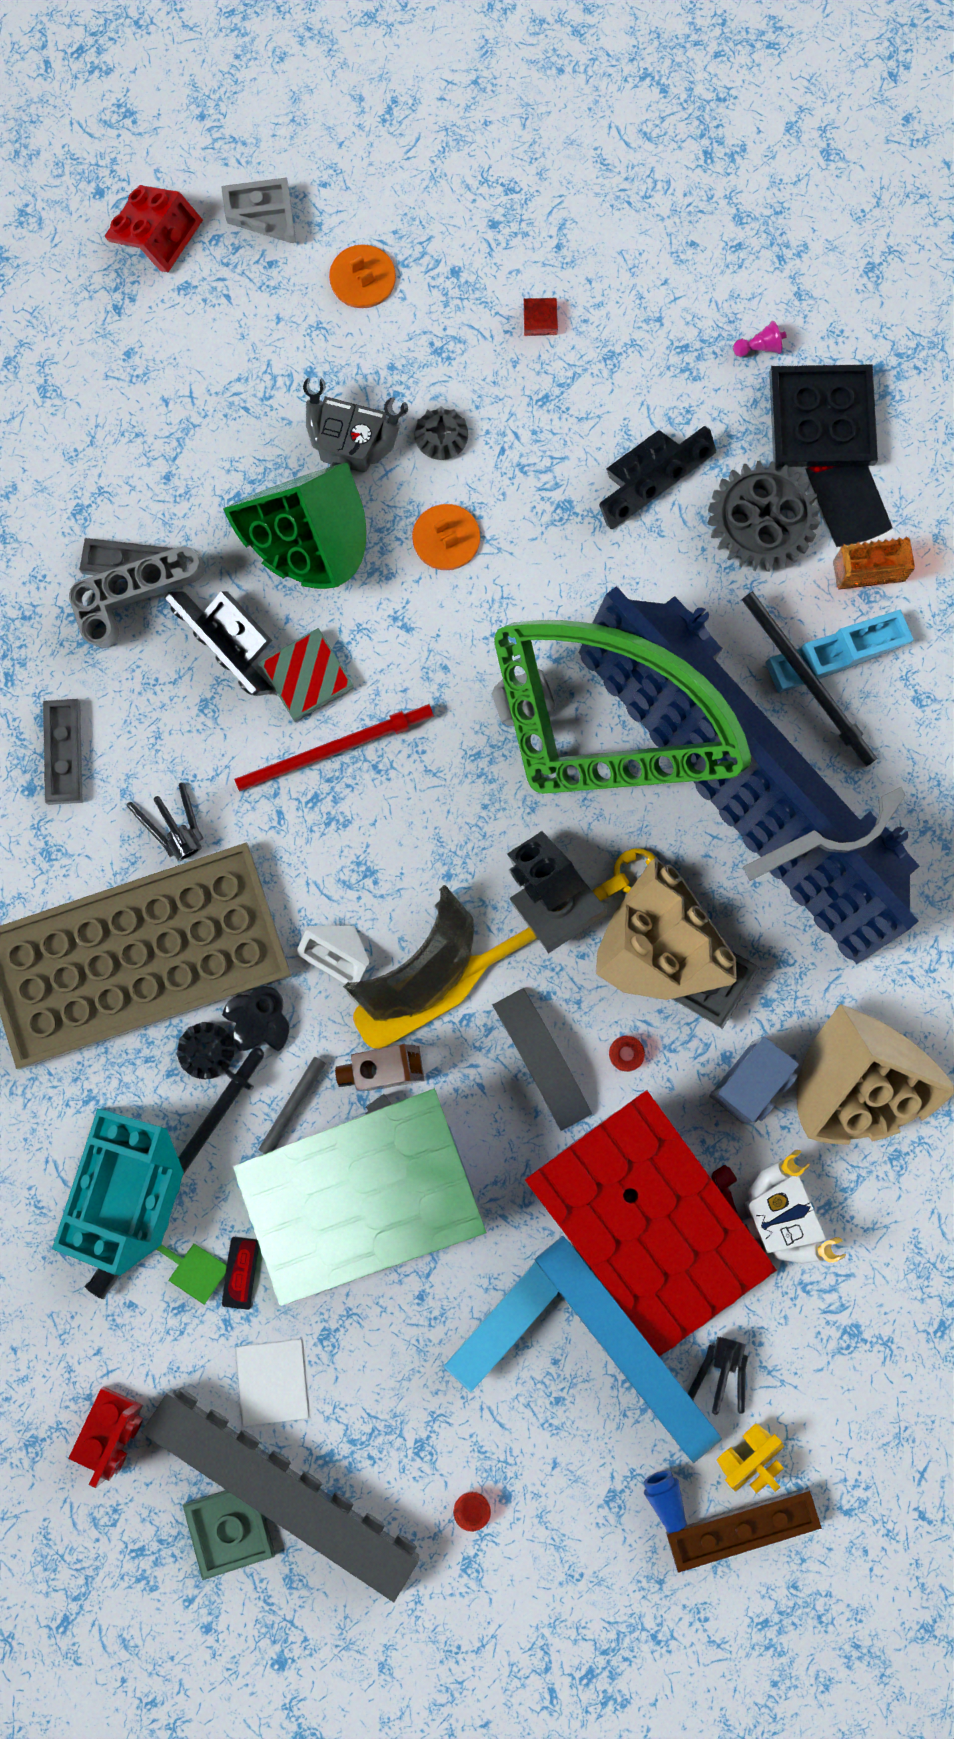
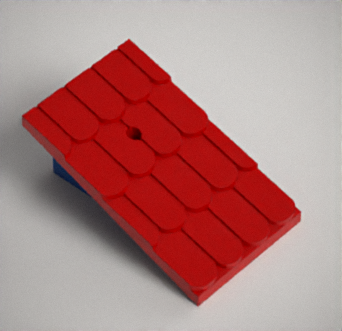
(671, 1251)

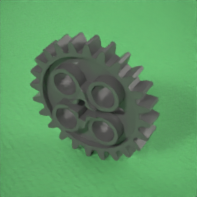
(744, 537)

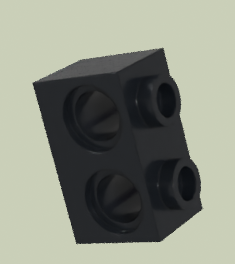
(544, 871)

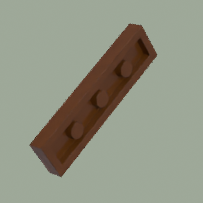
(743, 1530)

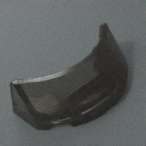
(428, 973)

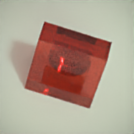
(540, 316)

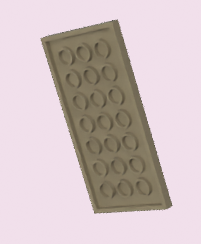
(136, 955)

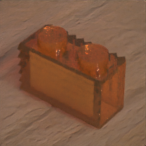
(873, 563)

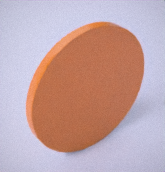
(362, 276)
(446, 537)

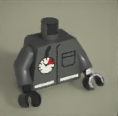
(350, 431)

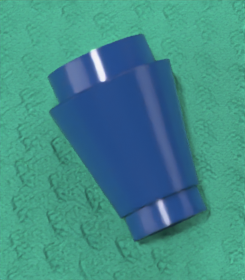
(666, 1499)

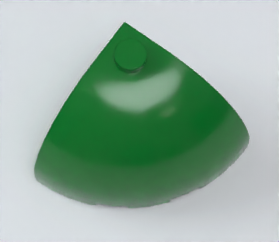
(306, 527)

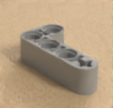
(138, 589)

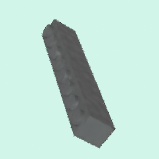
(282, 1494)

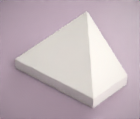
(335, 951)

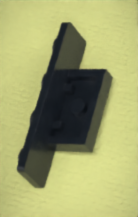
(651, 470)
(229, 634)

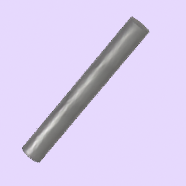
(292, 1105)

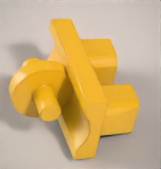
(740, 1471)

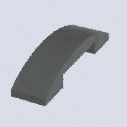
(542, 1059)

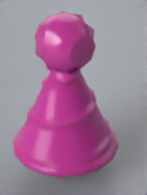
(767, 340)

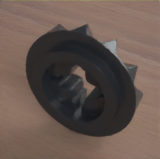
(221, 1053)

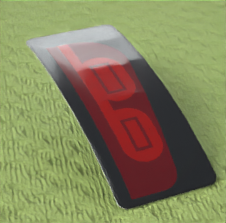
(240, 1273)

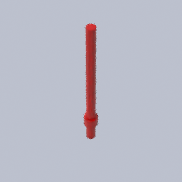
(397, 723)

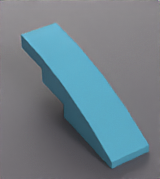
(843, 649)
(501, 1328)

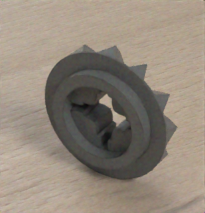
(429, 442)

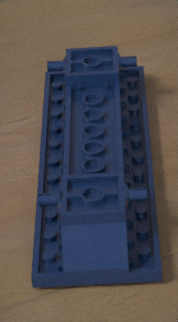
(779, 797)

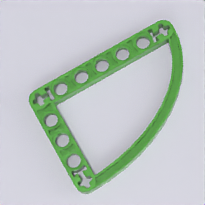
(656, 657)

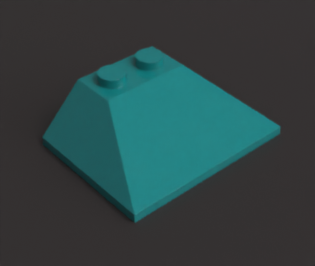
(120, 1194)

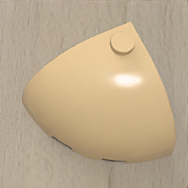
(865, 1081)

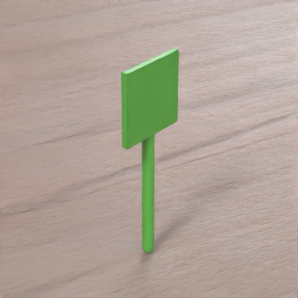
(196, 1272)

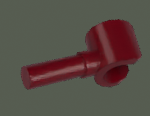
(723, 1178)

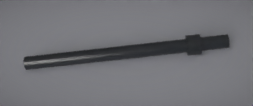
(850, 733)

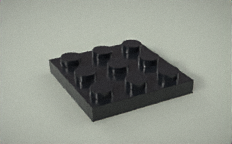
(823, 415)

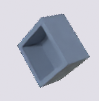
(755, 1080)

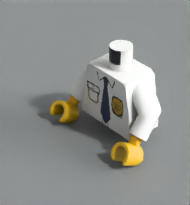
(784, 1216)

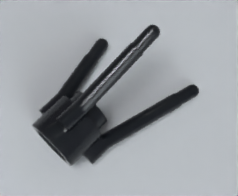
(182, 841)
(727, 1356)

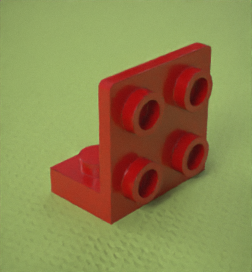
(156, 223)
(105, 1434)

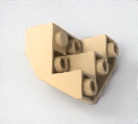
(663, 941)

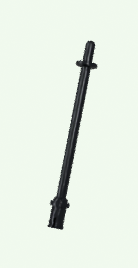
(103, 1281)

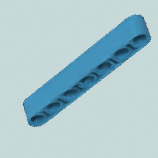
(628, 1349)

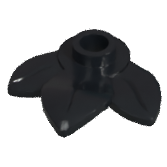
(255, 1024)

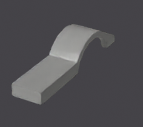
(887, 806)

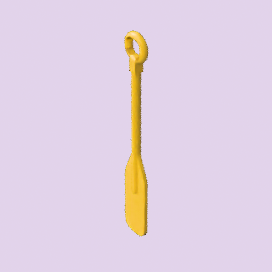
(384, 1033)

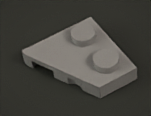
(261, 208)

